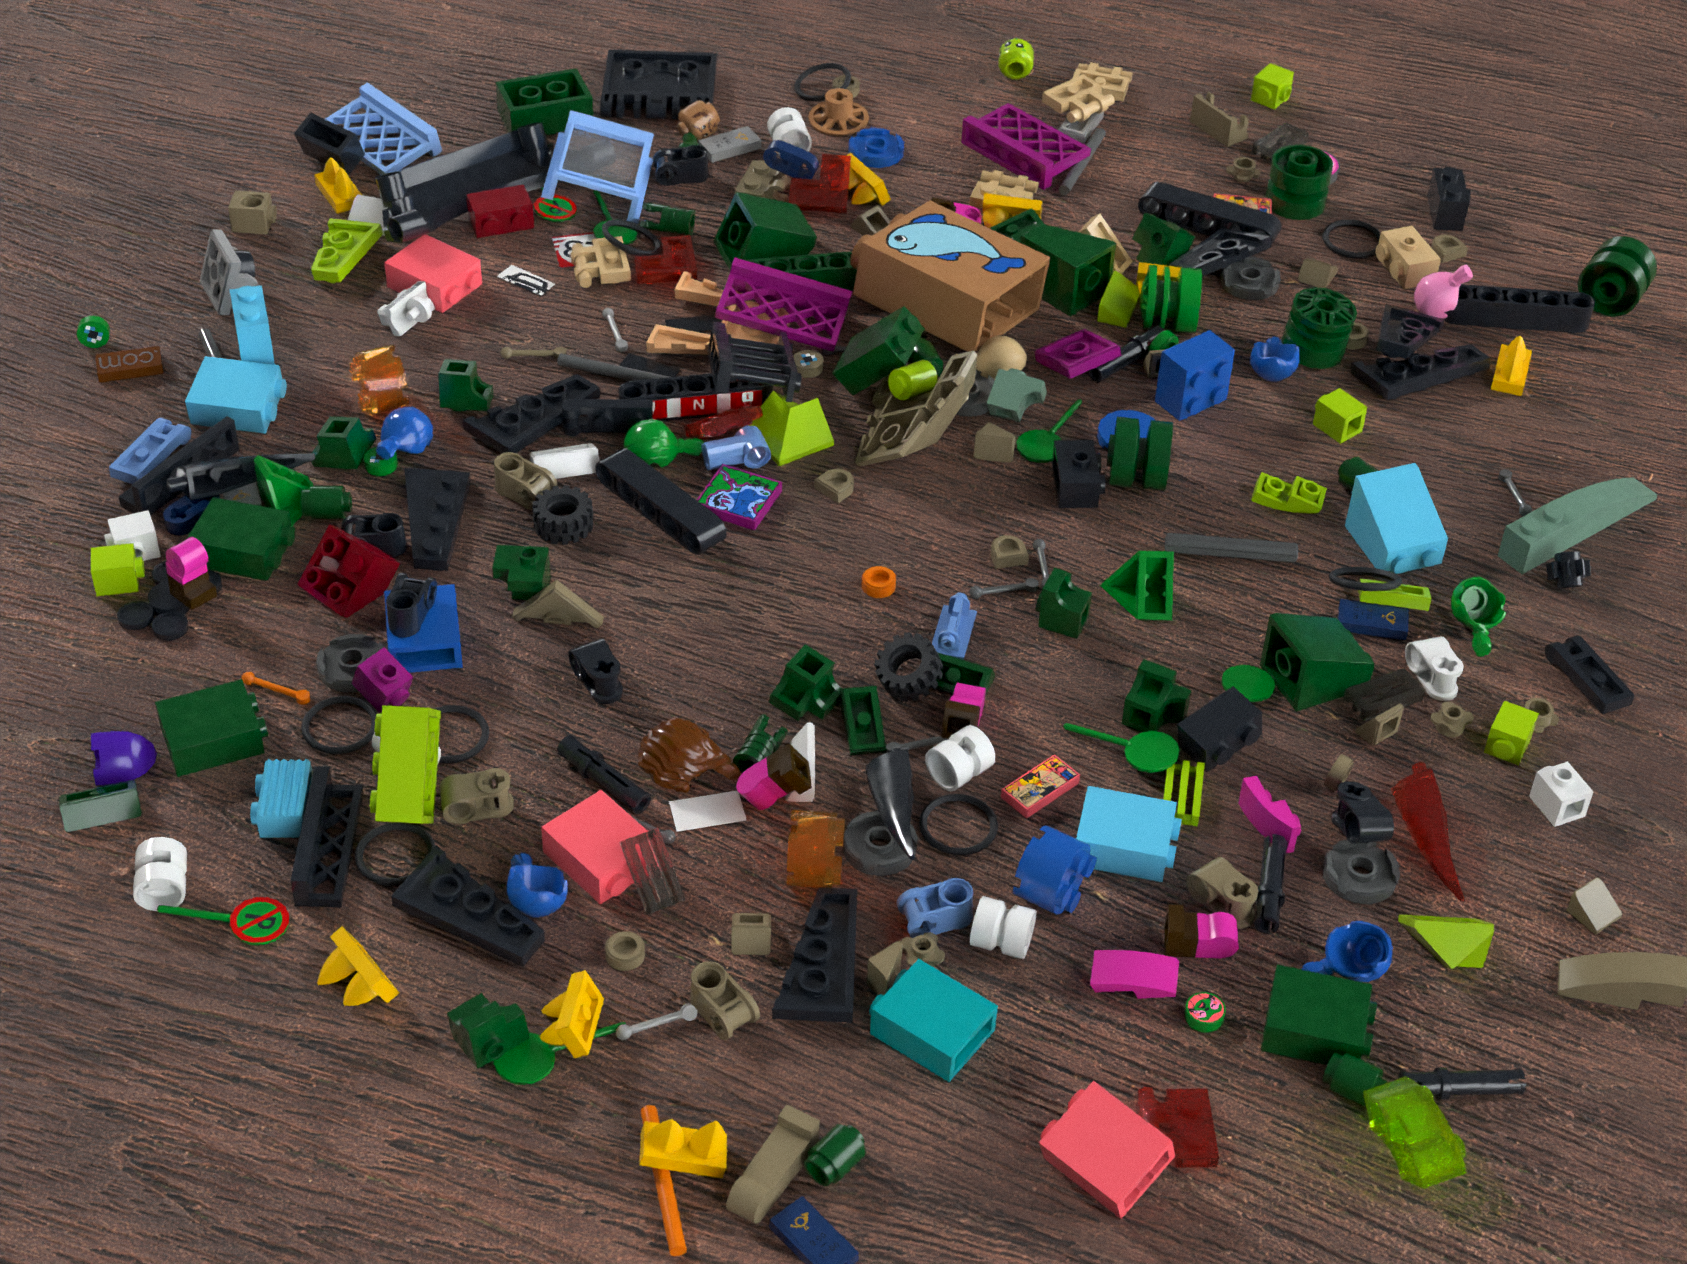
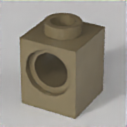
(251, 212)

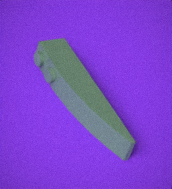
(1570, 520)

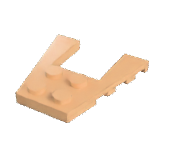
(681, 341)

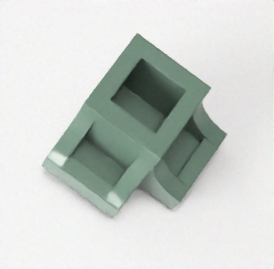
(1014, 393)

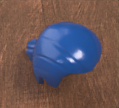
(1274, 359)
(406, 431)
(535, 888)
(1355, 952)

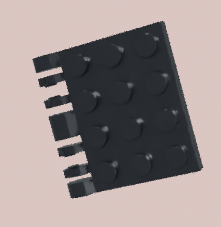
(656, 81)

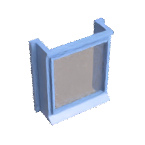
(602, 158)

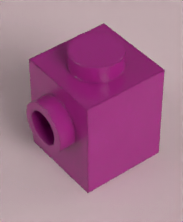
(382, 680)

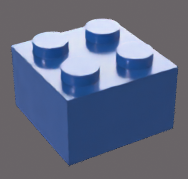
(1194, 375)

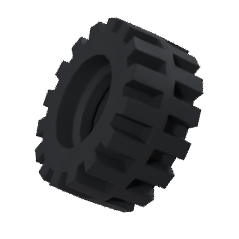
(566, 527)
(902, 650)

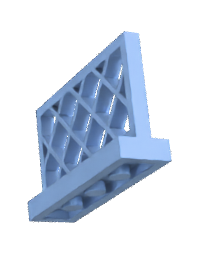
(395, 120)

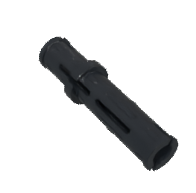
(1135, 349)
(592, 765)
(1270, 889)
(1483, 1082)

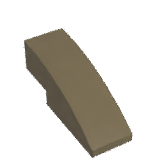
(1624, 978)

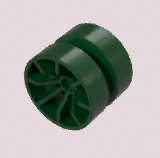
(1299, 181)
(1618, 275)
(1131, 453)

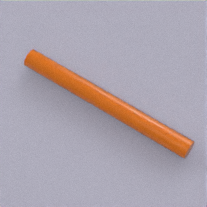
(666, 1197)

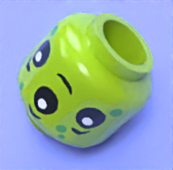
(1016, 59)

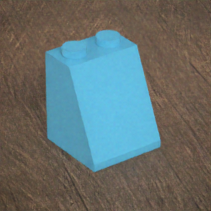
(1396, 520)

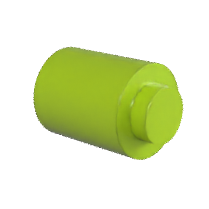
(912, 380)

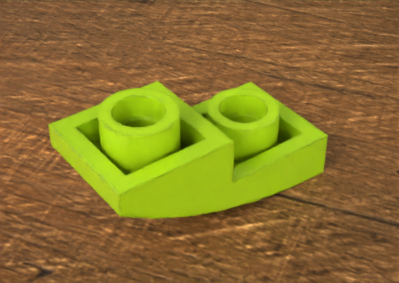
(1298, 497)

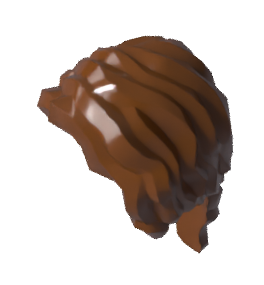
(679, 753)

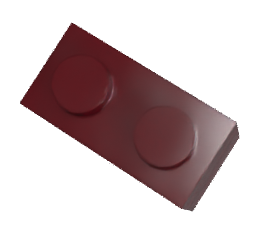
(500, 211)

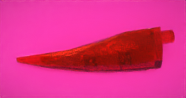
(1426, 821)

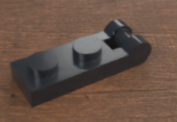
(604, 415)
(1590, 674)

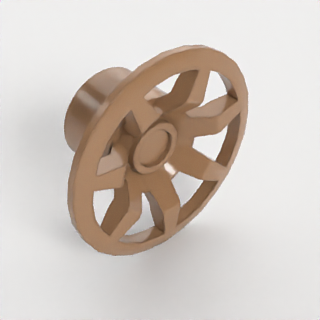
(838, 109)

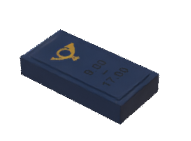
(1374, 619)
(811, 1235)

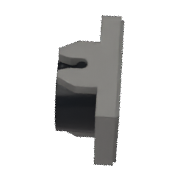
(225, 270)

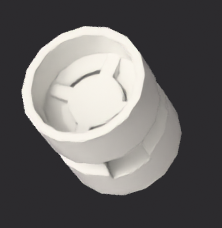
(788, 126)
(960, 758)
(160, 873)
(1003, 927)

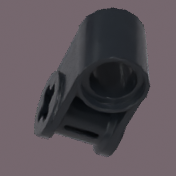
(683, 165)
(379, 530)
(409, 604)
(597, 670)
(1361, 815)

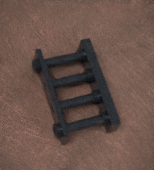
(752, 362)

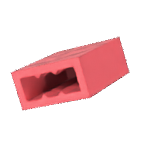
(444, 269)
(588, 846)
(1106, 1148)

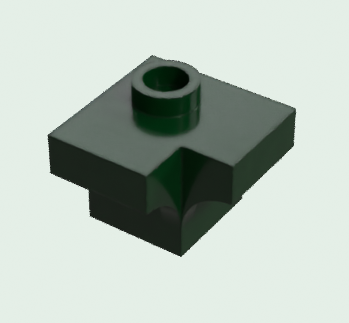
(1161, 240)
(462, 387)
(342, 443)
(523, 569)
(1063, 605)
(806, 685)
(1155, 699)
(487, 1029)

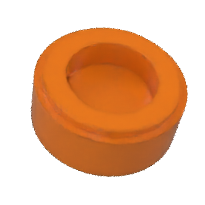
(878, 582)

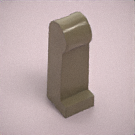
(774, 1165)

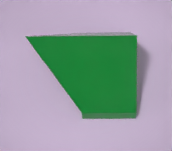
(281, 486)
(1144, 585)

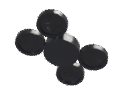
(170, 612)

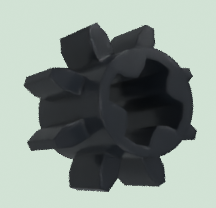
(1568, 569)

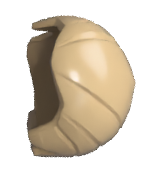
(1000, 353)

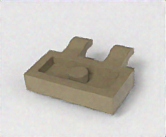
(763, 182)

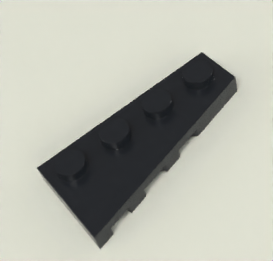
(1420, 370)
(530, 417)
(435, 513)
(458, 904)
(823, 962)

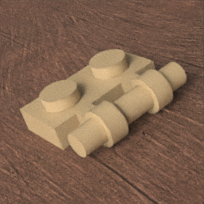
(1113, 80)
(1073, 96)
(998, 184)
(610, 262)

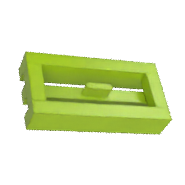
(1403, 596)
(1185, 770)

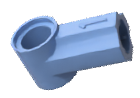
(745, 447)

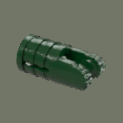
(672, 219)
(758, 744)

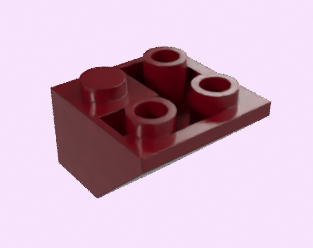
(347, 572)

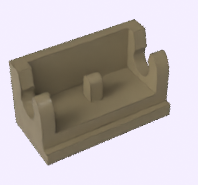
(1216, 122)

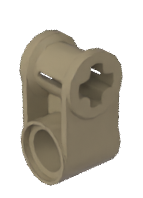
(520, 478)
(472, 796)
(1224, 890)
(721, 999)

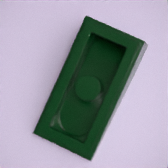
(862, 720)

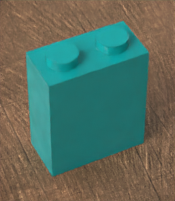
(932, 1019)

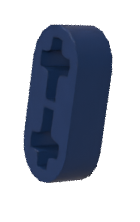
(791, 160)
(184, 514)

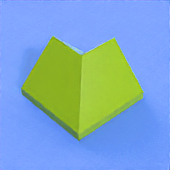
(793, 428)
(1451, 939)

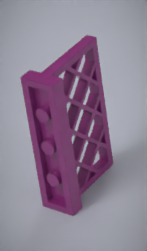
(1018, 154)
(786, 292)

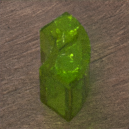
(1415, 1132)

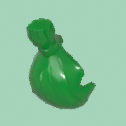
(657, 443)
(1478, 608)

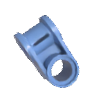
(938, 908)

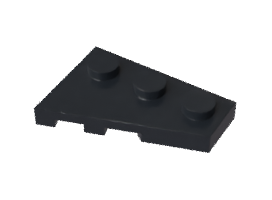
(1222, 249)
(1405, 331)

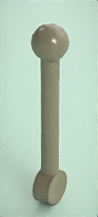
(507, 352)

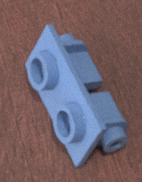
(954, 627)

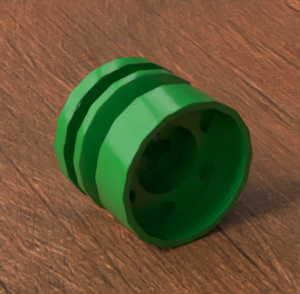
(1171, 298)

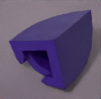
(121, 756)

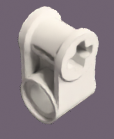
(1435, 666)

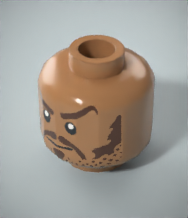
(698, 119)

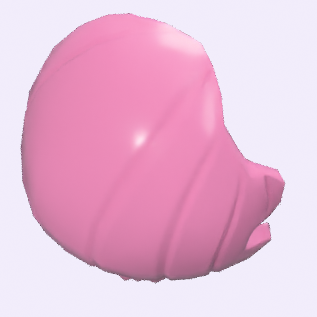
(1440, 291)

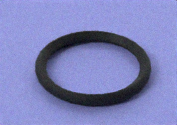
(816, 68)
(635, 227)
(1356, 255)
(1333, 577)
(335, 700)
(483, 740)
(379, 830)
(953, 850)

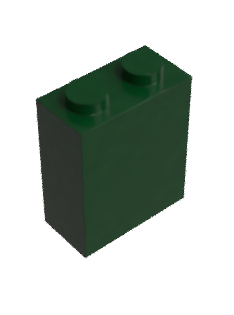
(878, 350)
(244, 537)
(211, 727)
(1317, 1016)

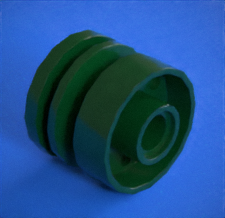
(1320, 326)

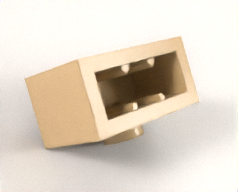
(1406, 256)

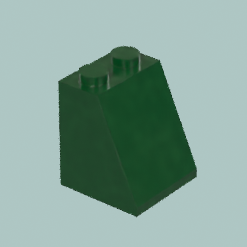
(763, 229)
(1077, 266)
(1313, 659)

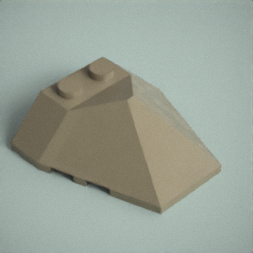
(920, 421)

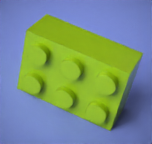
(406, 764)

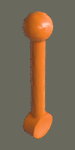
(302, 696)

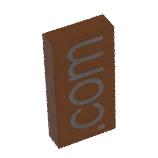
(129, 364)

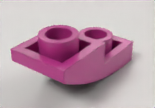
(1266, 815)
(1136, 971)

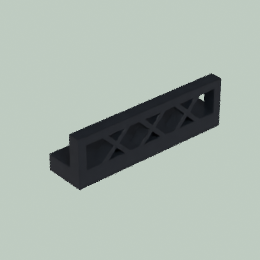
(152, 490)
(313, 834)

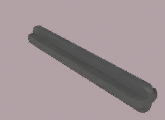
(1231, 547)

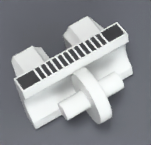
(407, 309)

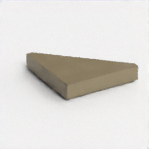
(558, 606)

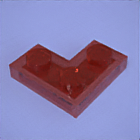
(829, 192)
(669, 267)

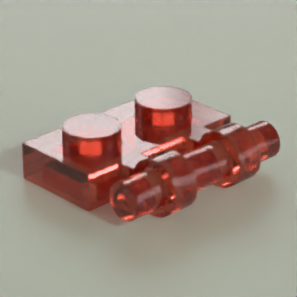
(720, 422)
(1189, 1124)

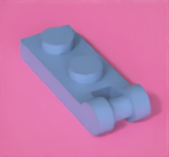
(149, 450)

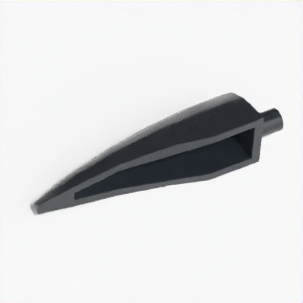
(226, 474)
(892, 792)

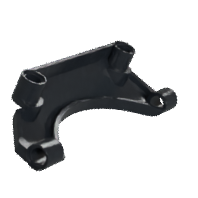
(436, 189)

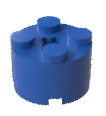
(1054, 871)

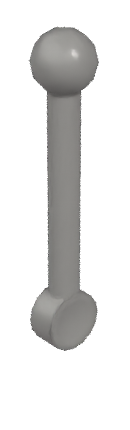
(620, 344)
(687, 1012)

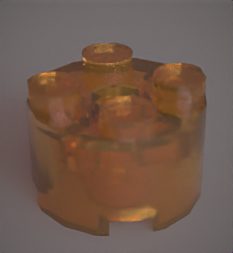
(379, 379)
(813, 849)

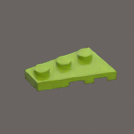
(343, 248)

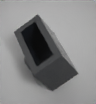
(327, 140)
(1448, 199)
(1077, 474)
(1220, 729)

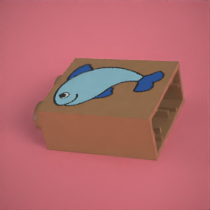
(950, 275)

